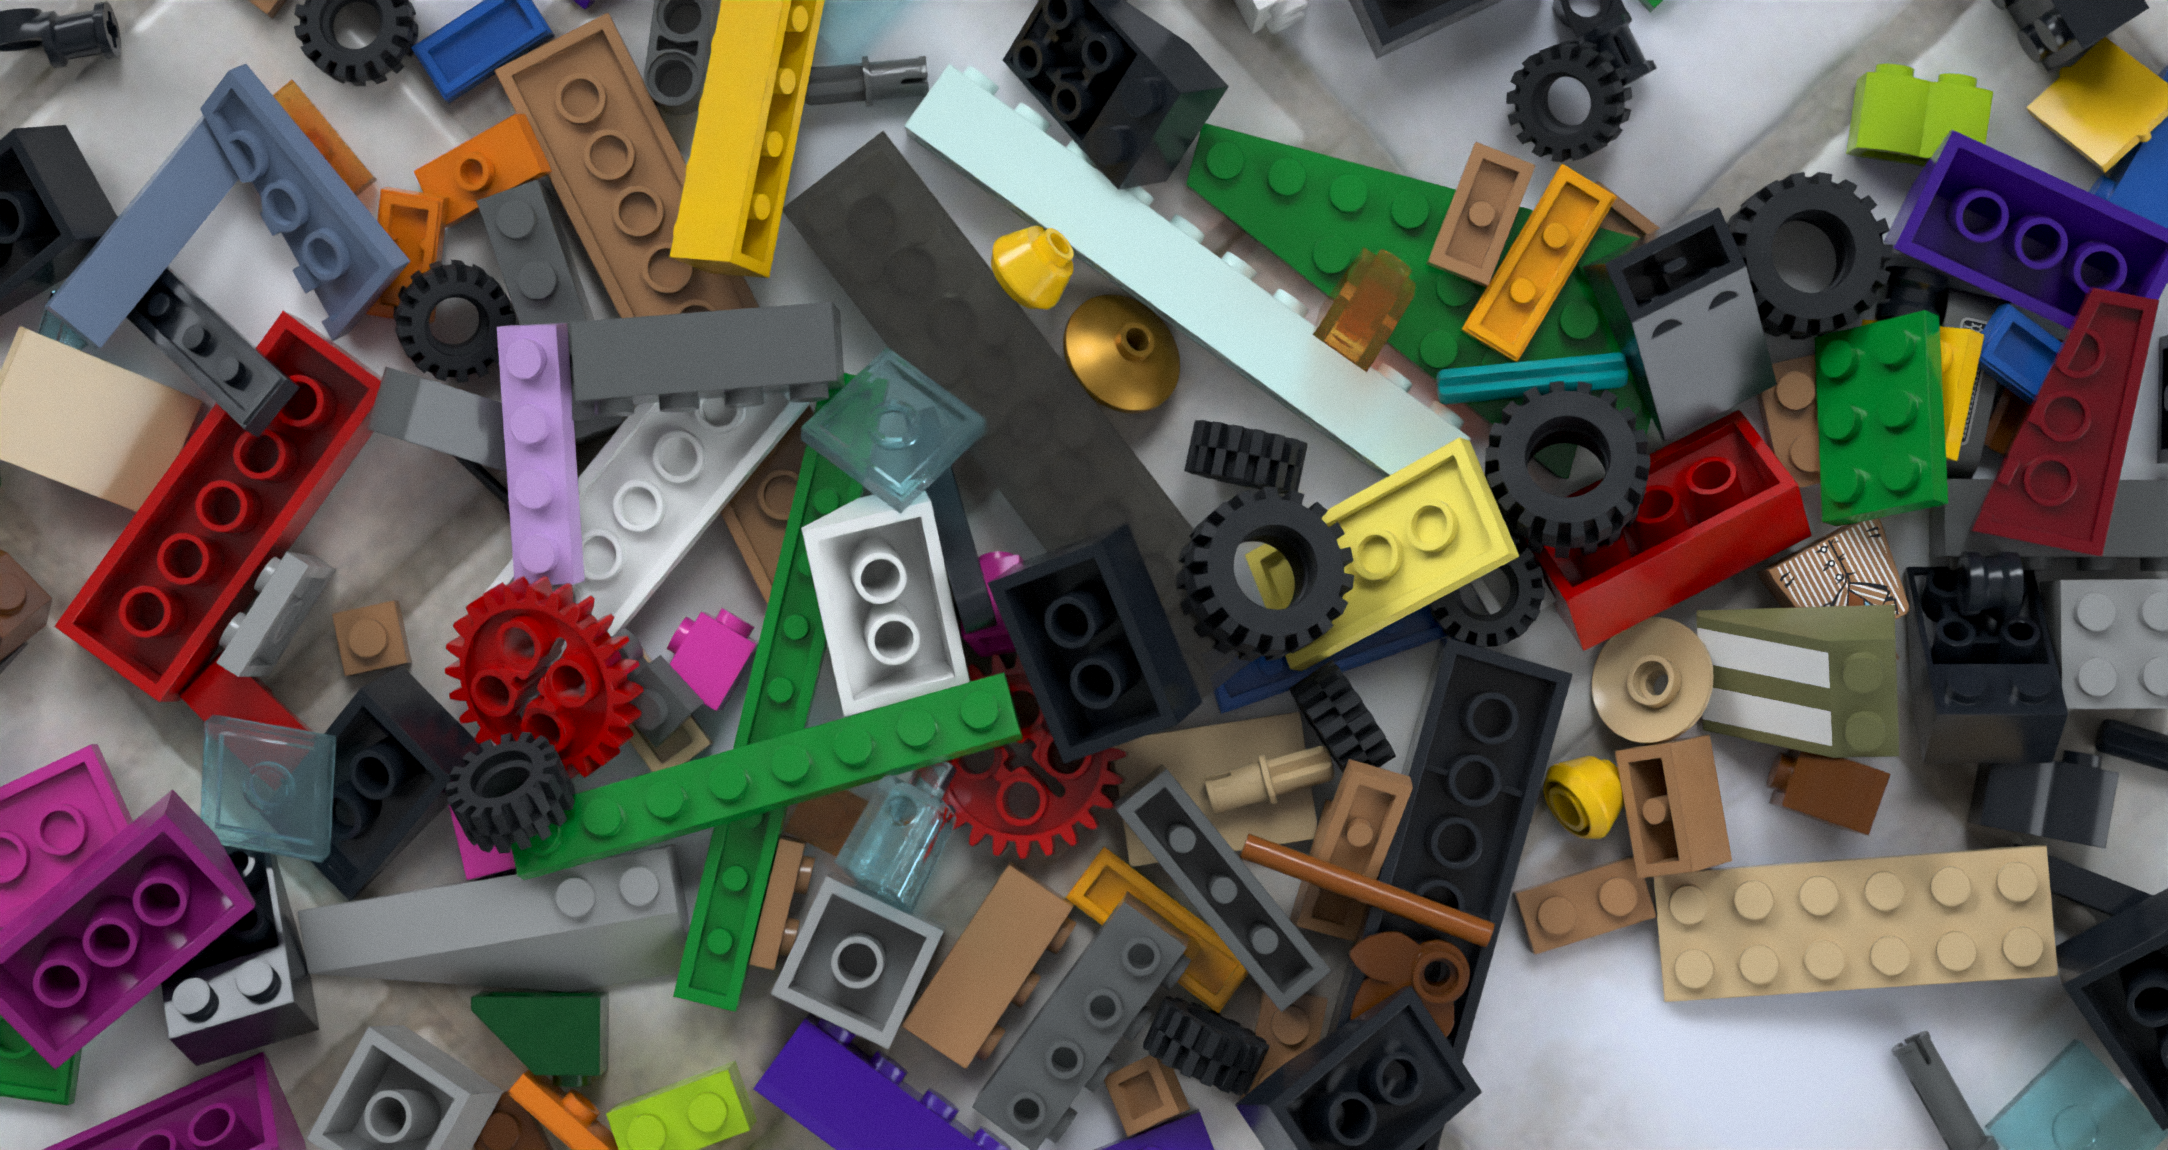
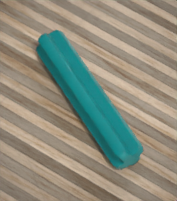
(1513, 379)

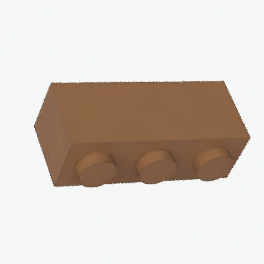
(991, 967)

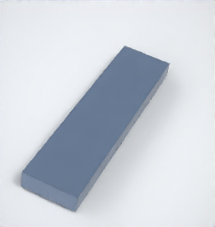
(145, 237)

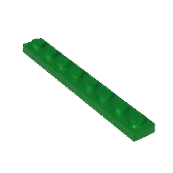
(776, 774)

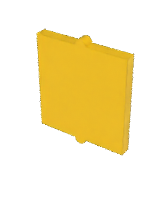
(2103, 104)

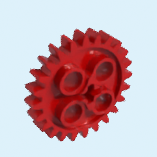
(507, 667)
(983, 797)

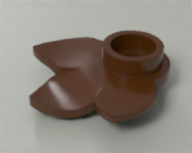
(1399, 961)

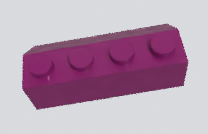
(117, 928)
(223, 1111)

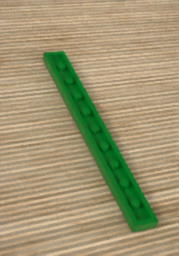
(774, 705)

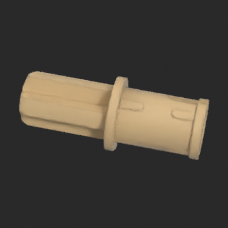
(1268, 778)

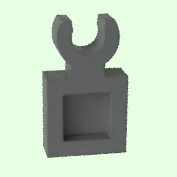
(666, 696)

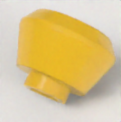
(1033, 266)
(1584, 795)

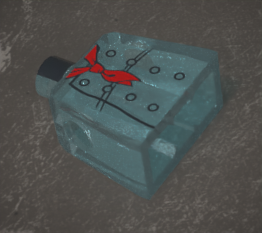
(894, 857)

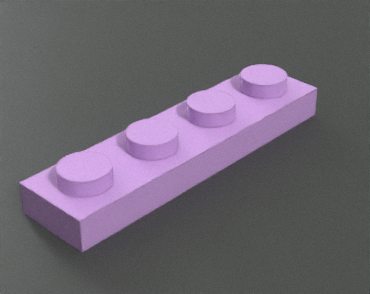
(540, 452)

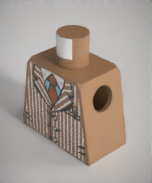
(1839, 570)

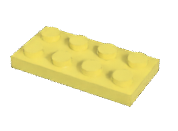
(1409, 546)

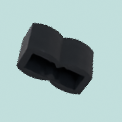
(2047, 800)

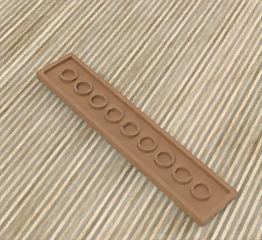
(624, 194)

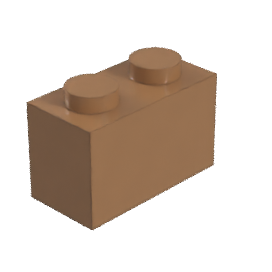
(1673, 806)

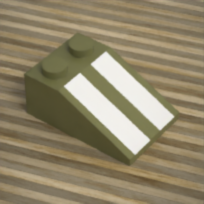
(1805, 678)

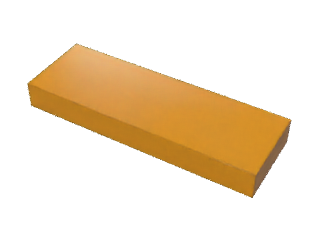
(1538, 263)
(1213, 967)

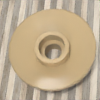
(1627, 674)

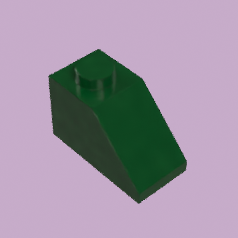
(551, 1031)

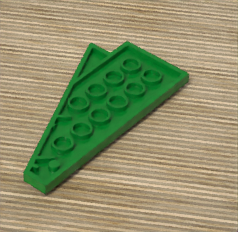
(1325, 209)

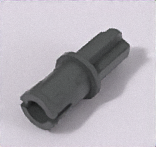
(867, 81)

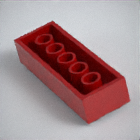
(221, 518)

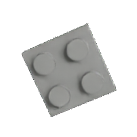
(285, 598)

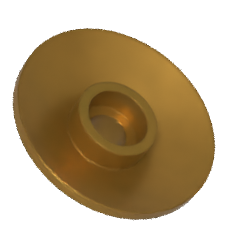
(1108, 366)

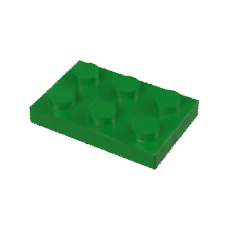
(1881, 419)

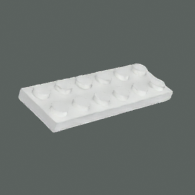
(660, 491)

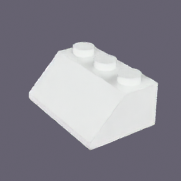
(884, 602)

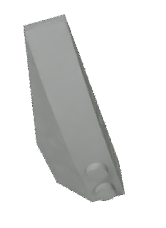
(548, 933)

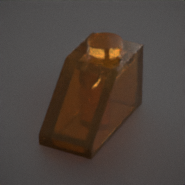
(1365, 306)

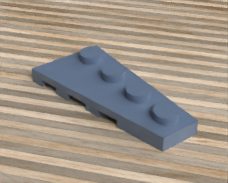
(326, 226)

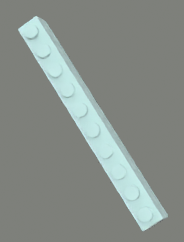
(1175, 274)

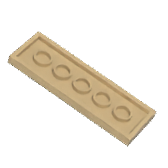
(1856, 923)

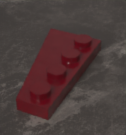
(2072, 444)

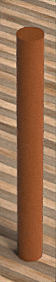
(1367, 890)

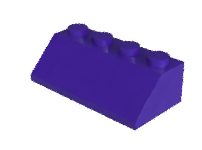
(2025, 232)
(861, 1098)

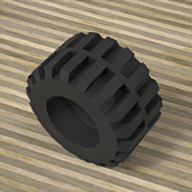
(1856, 245)
(1577, 420)
(1301, 539)

